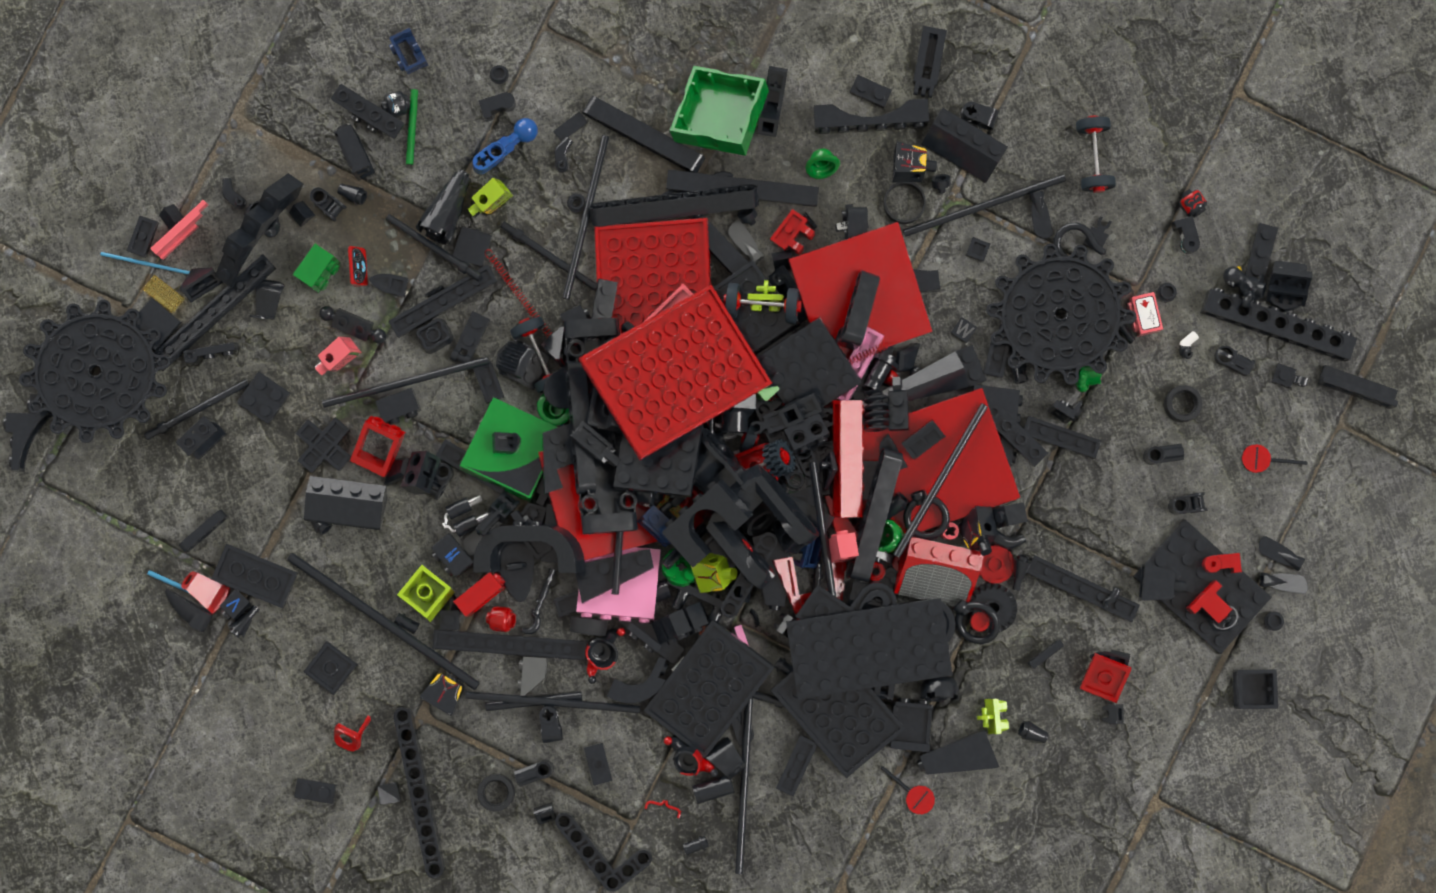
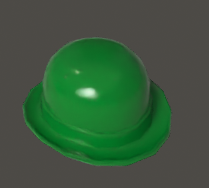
(822, 164)
(551, 414)

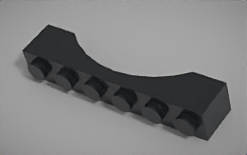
(831, 118)

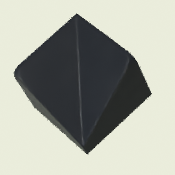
(389, 793)

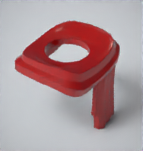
(355, 737)

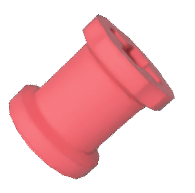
(955, 533)

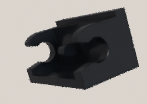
(923, 439)

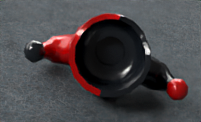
(602, 653)
(688, 759)

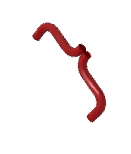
(666, 804)

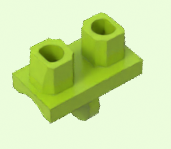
(766, 297)
(991, 716)

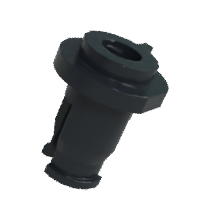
(880, 368)

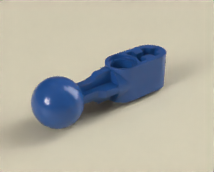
(524, 131)

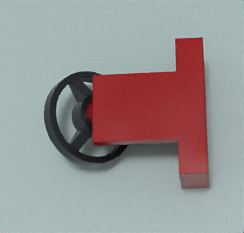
(1214, 606)

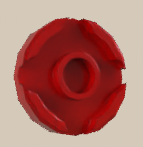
(997, 565)

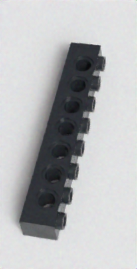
(1345, 340)

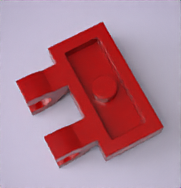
(788, 231)

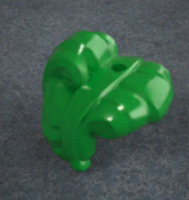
(1087, 377)
(890, 543)

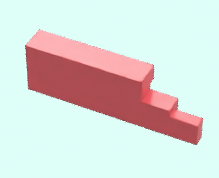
(179, 232)

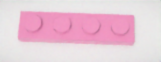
(870, 340)

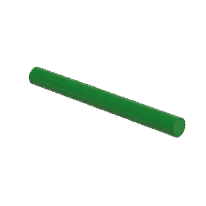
(412, 127)

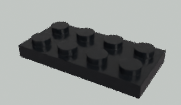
(254, 576)

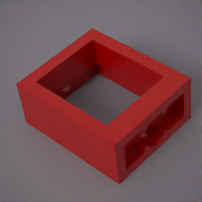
(370, 461)
(480, 594)

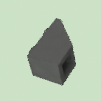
(533, 673)

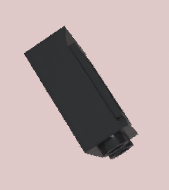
(354, 152)

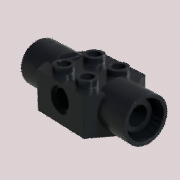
(736, 418)

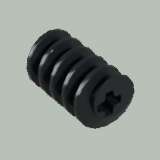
(875, 411)

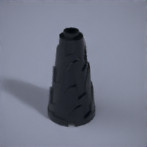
(443, 213)

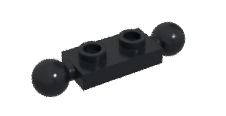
(352, 324)

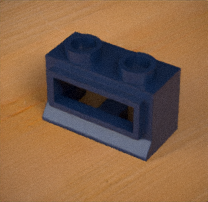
(401, 37)
(654, 522)
(811, 554)

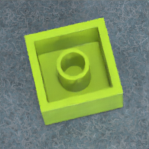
(426, 593)

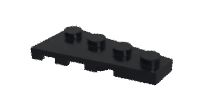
(599, 573)

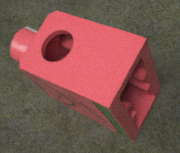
(337, 355)

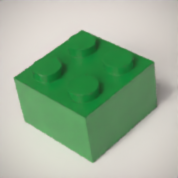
(317, 268)

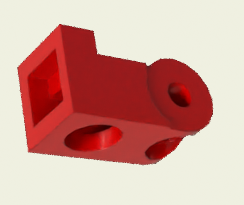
(1216, 562)

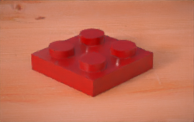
(1105, 678)

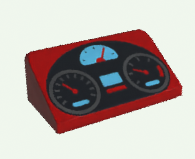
(357, 266)

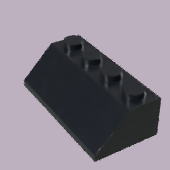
(964, 145)
(345, 503)

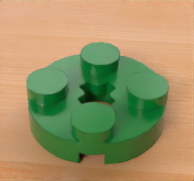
(677, 577)

